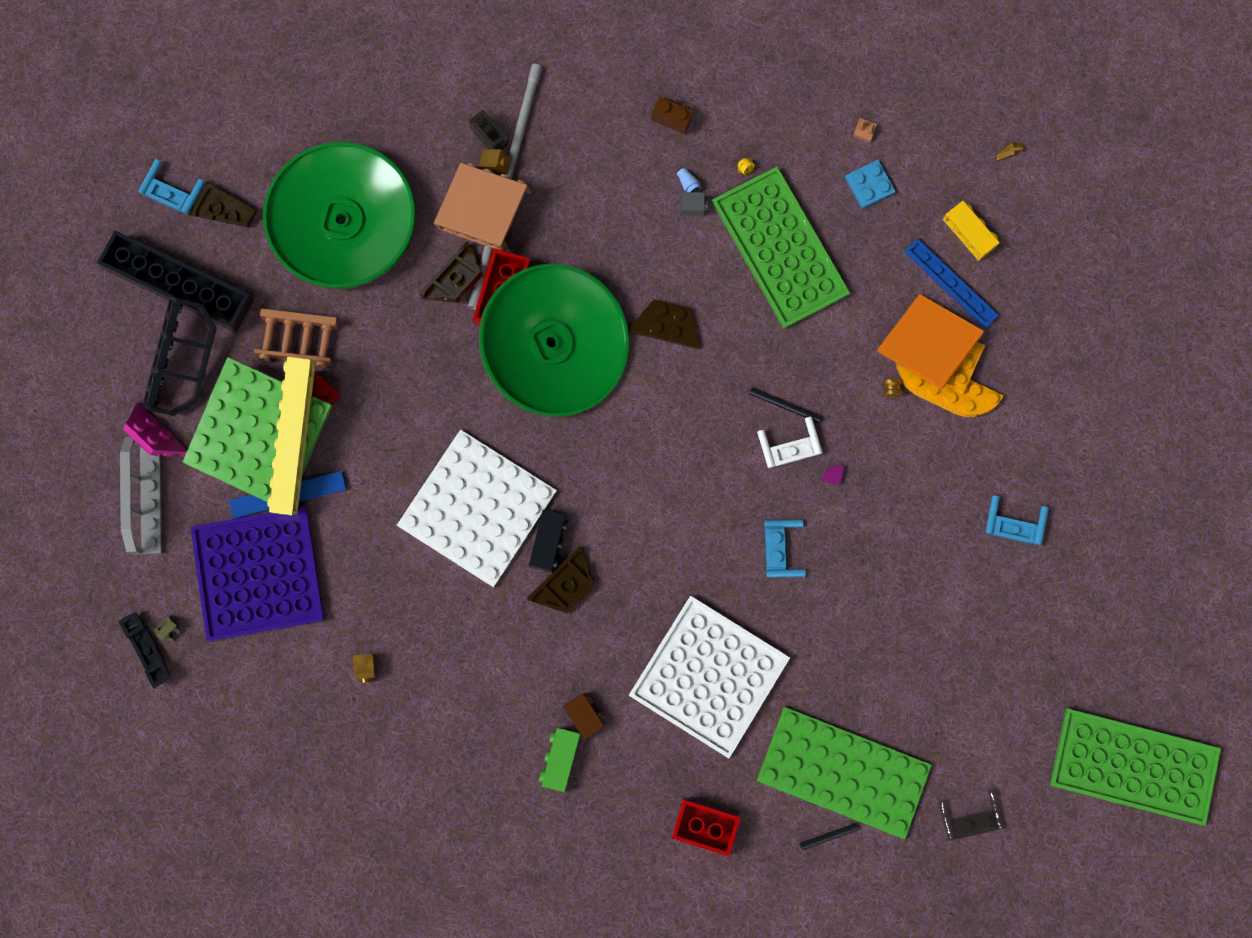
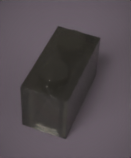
(488, 131)

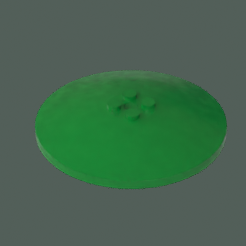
(333, 183)
(586, 331)

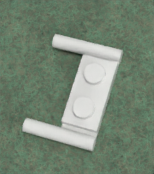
(793, 450)

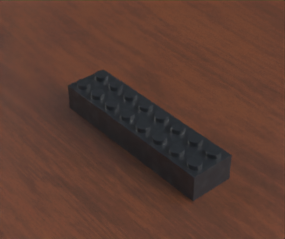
(169, 276)

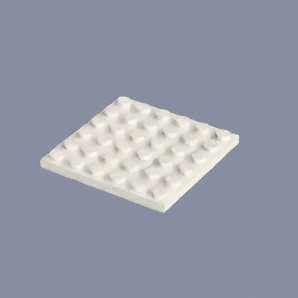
(476, 508)
(709, 677)

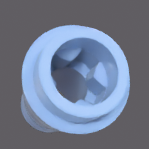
(688, 181)

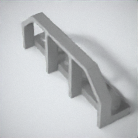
(150, 500)

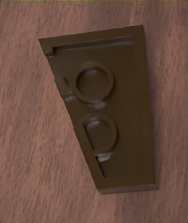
(221, 207)

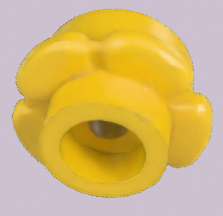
(746, 166)

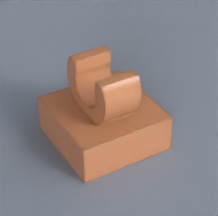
(865, 130)

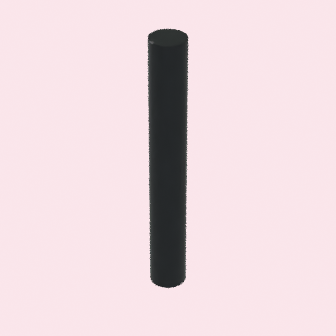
(828, 836)

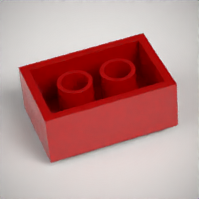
(705, 827)

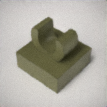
(165, 628)

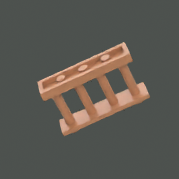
(289, 319)

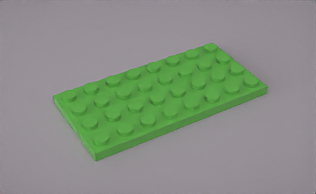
(780, 247)
(1135, 767)
(844, 773)

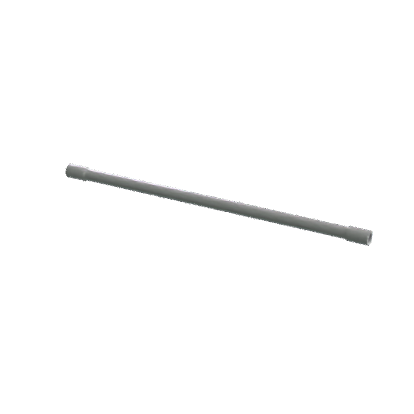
(533, 80)

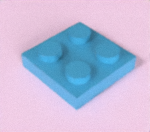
(869, 184)

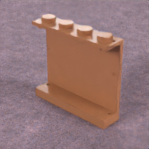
(481, 206)

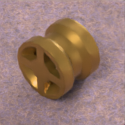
(892, 388)

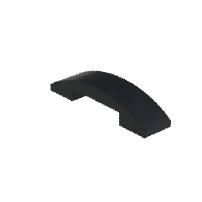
(146, 649)

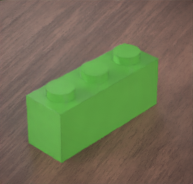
(559, 759)

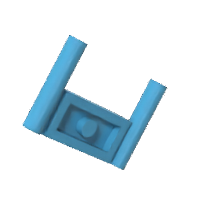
(169, 195)
(1016, 529)
(775, 548)

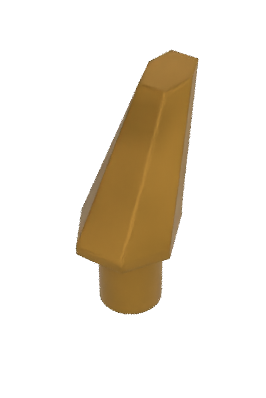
(1008, 150)

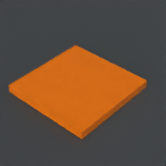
(930, 341)

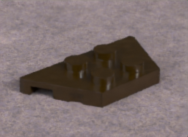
(455, 277)
(666, 323)
(565, 585)

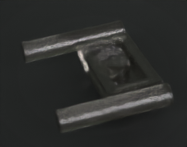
(975, 823)

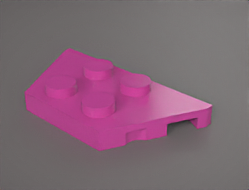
(151, 434)

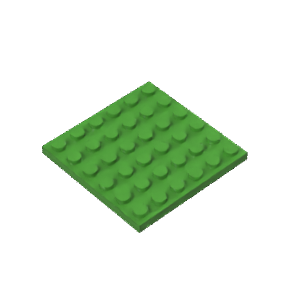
(241, 429)

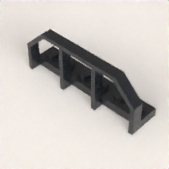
(161, 361)

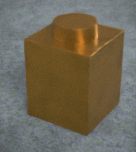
(495, 160)
(364, 667)

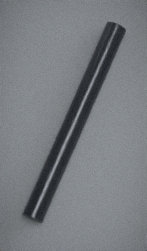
(785, 405)

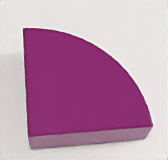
(833, 475)

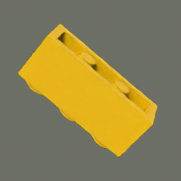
(971, 230)

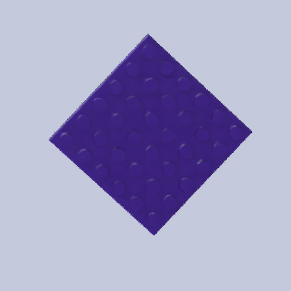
(256, 574)

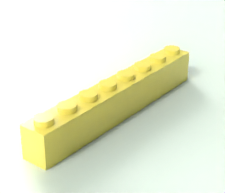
(291, 435)

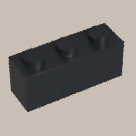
(548, 541)

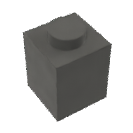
(693, 204)

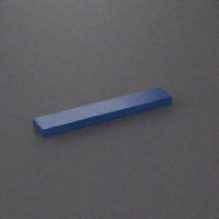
(951, 283)
(309, 490)

